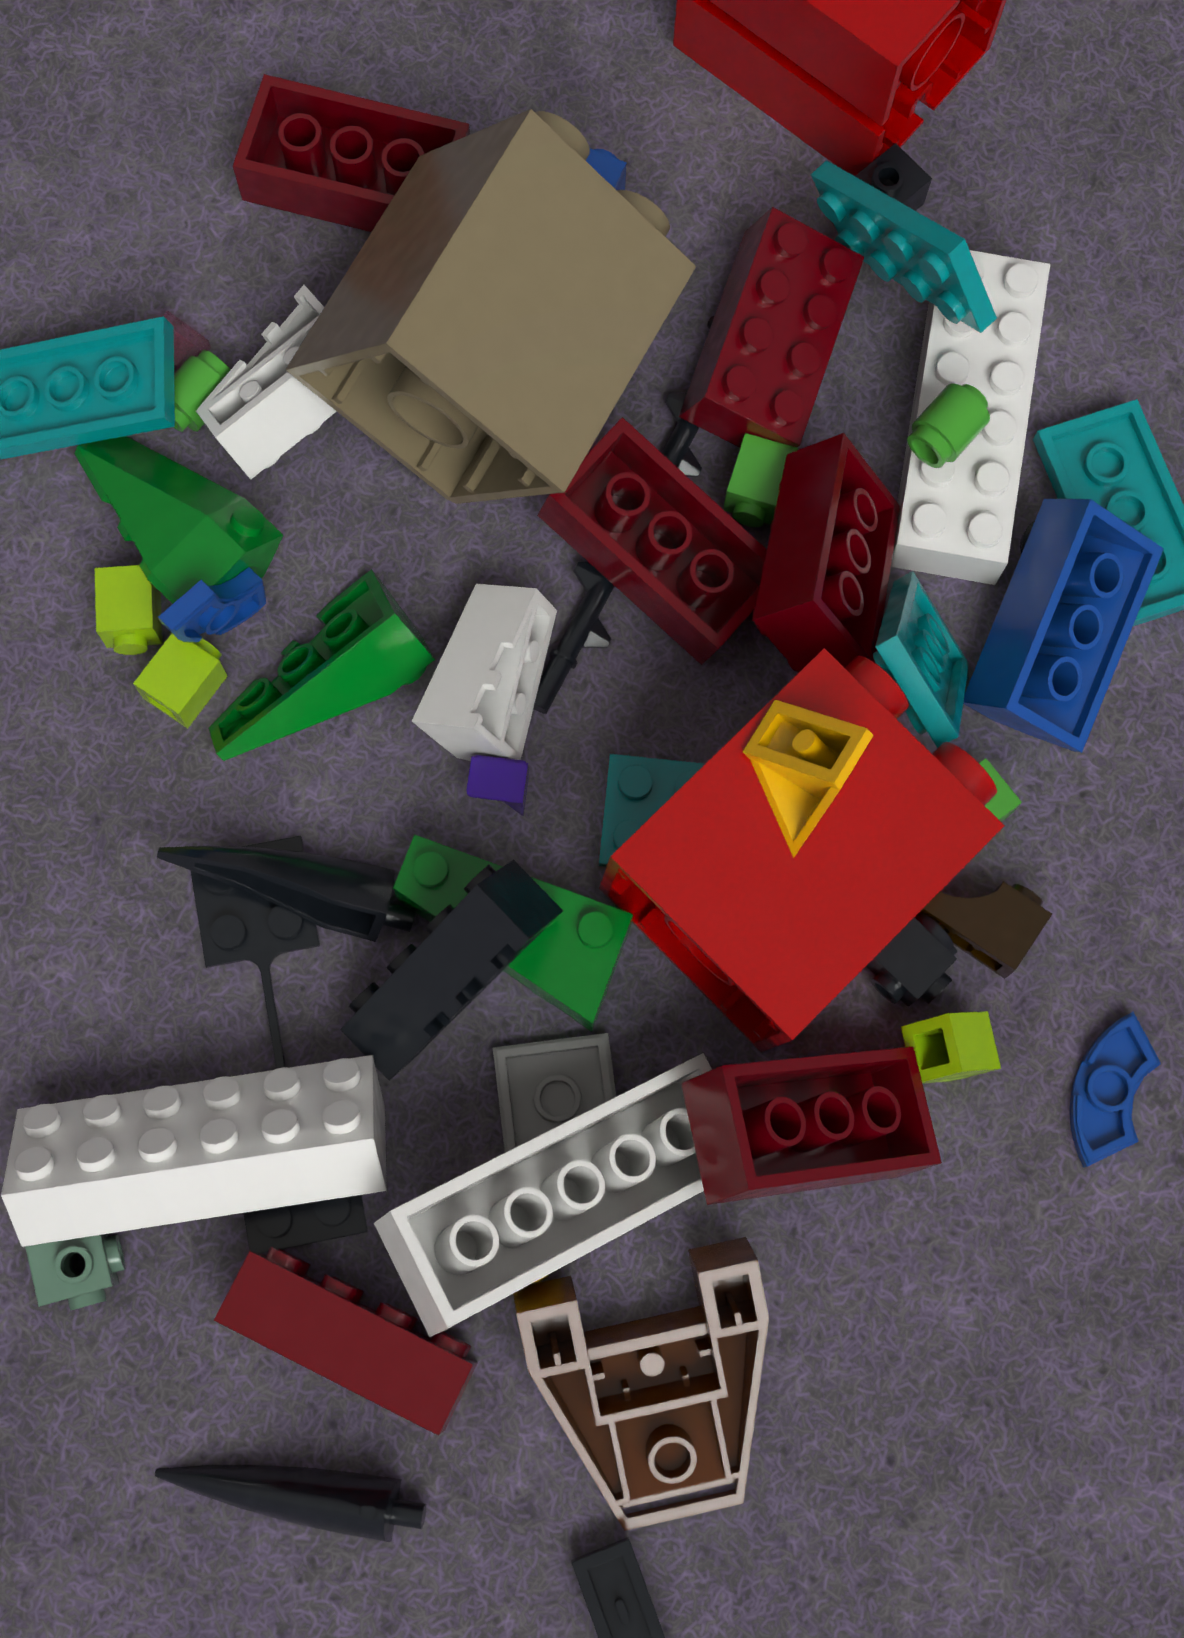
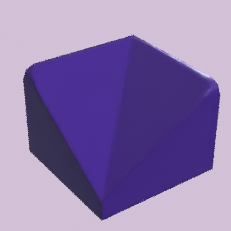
(499, 780)

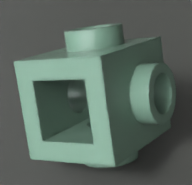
(56, 1279)

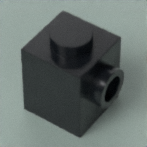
(898, 177)

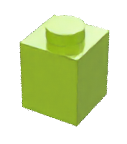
(127, 609)
(182, 678)
(953, 1046)

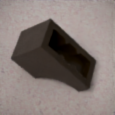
(992, 927)

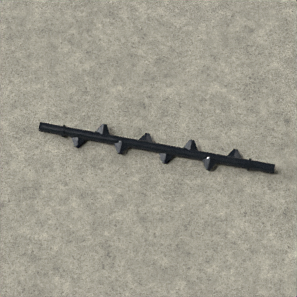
(585, 627)

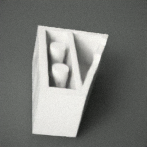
(489, 674)

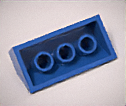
(1063, 622)

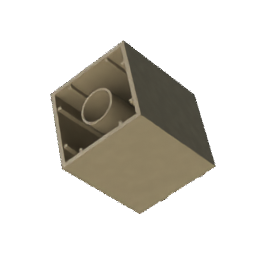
(496, 312)

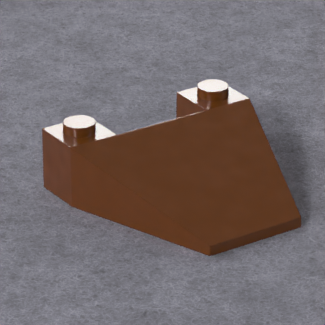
(658, 1398)

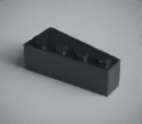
(450, 967)

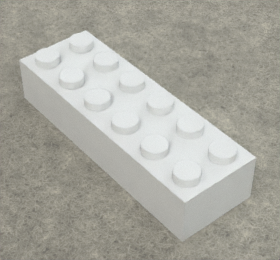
(963, 514)
(196, 1151)
(546, 1201)

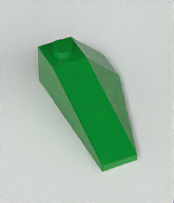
(178, 518)
(354, 660)

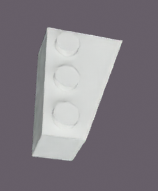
(261, 406)

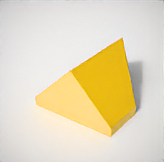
(803, 764)

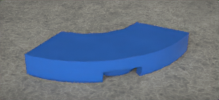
(215, 607)
(1105, 1090)

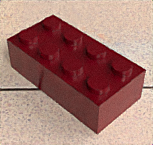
(332, 151)
(772, 333)
(659, 540)
(827, 556)
(809, 1123)
(347, 1341)

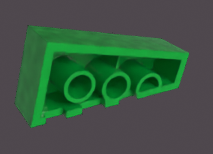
(564, 964)

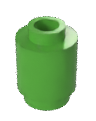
(193, 384)
(949, 424)

